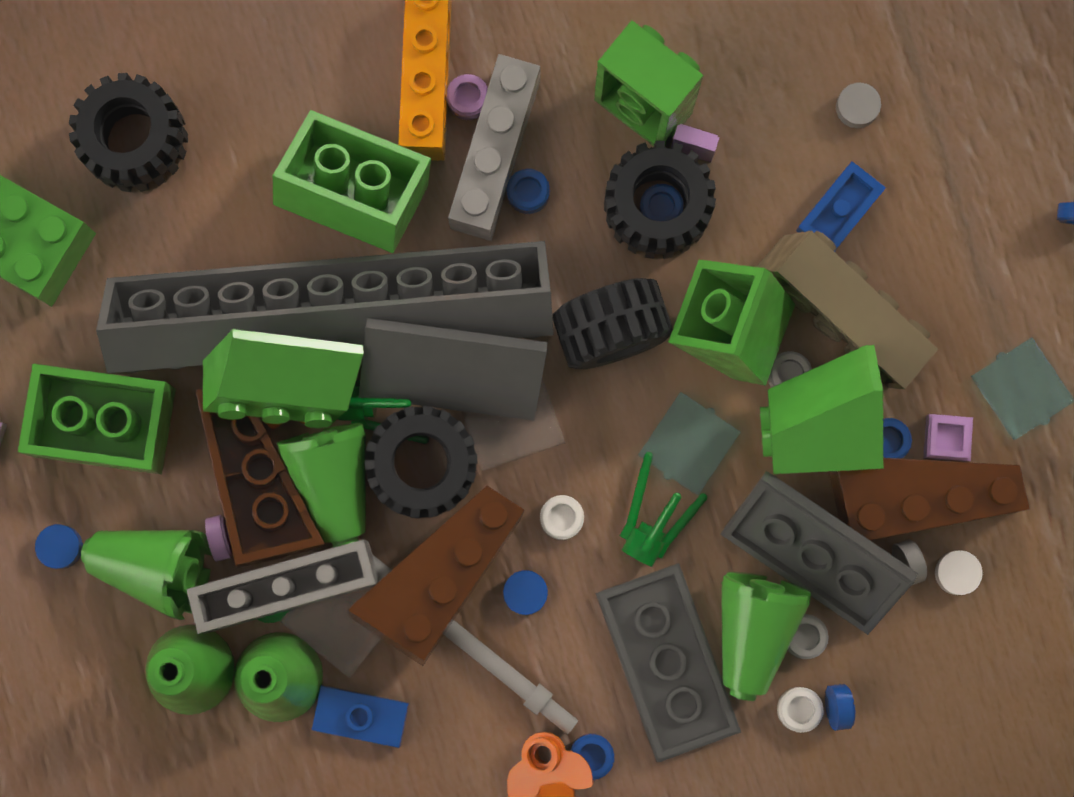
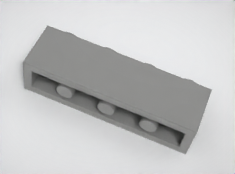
(494, 147)
(283, 586)

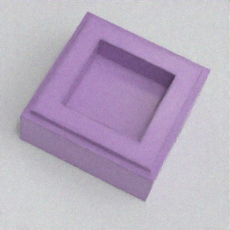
(699, 141)
(948, 438)

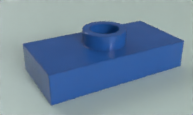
(843, 204)
(360, 716)

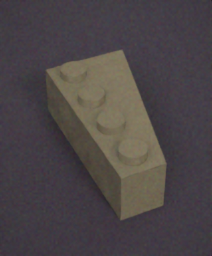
(848, 305)

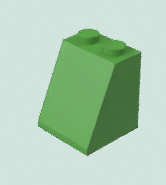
(733, 319)
(827, 417)

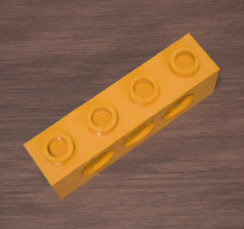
(425, 77)

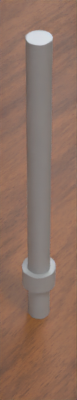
(536, 698)

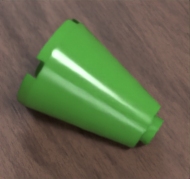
(330, 479)
(150, 565)
(757, 630)
(189, 670)
(294, 673)

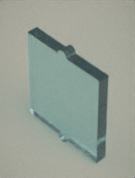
(1022, 388)
(689, 443)

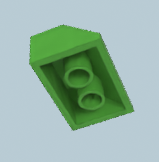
(280, 378)

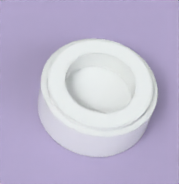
(562, 517)
(958, 572)
(800, 709)

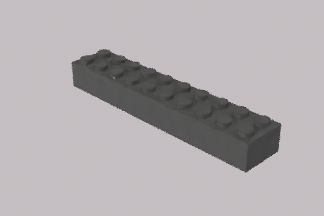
(184, 315)

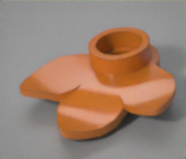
(548, 779)

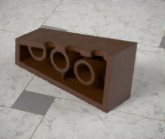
(256, 492)
(925, 495)
(431, 585)

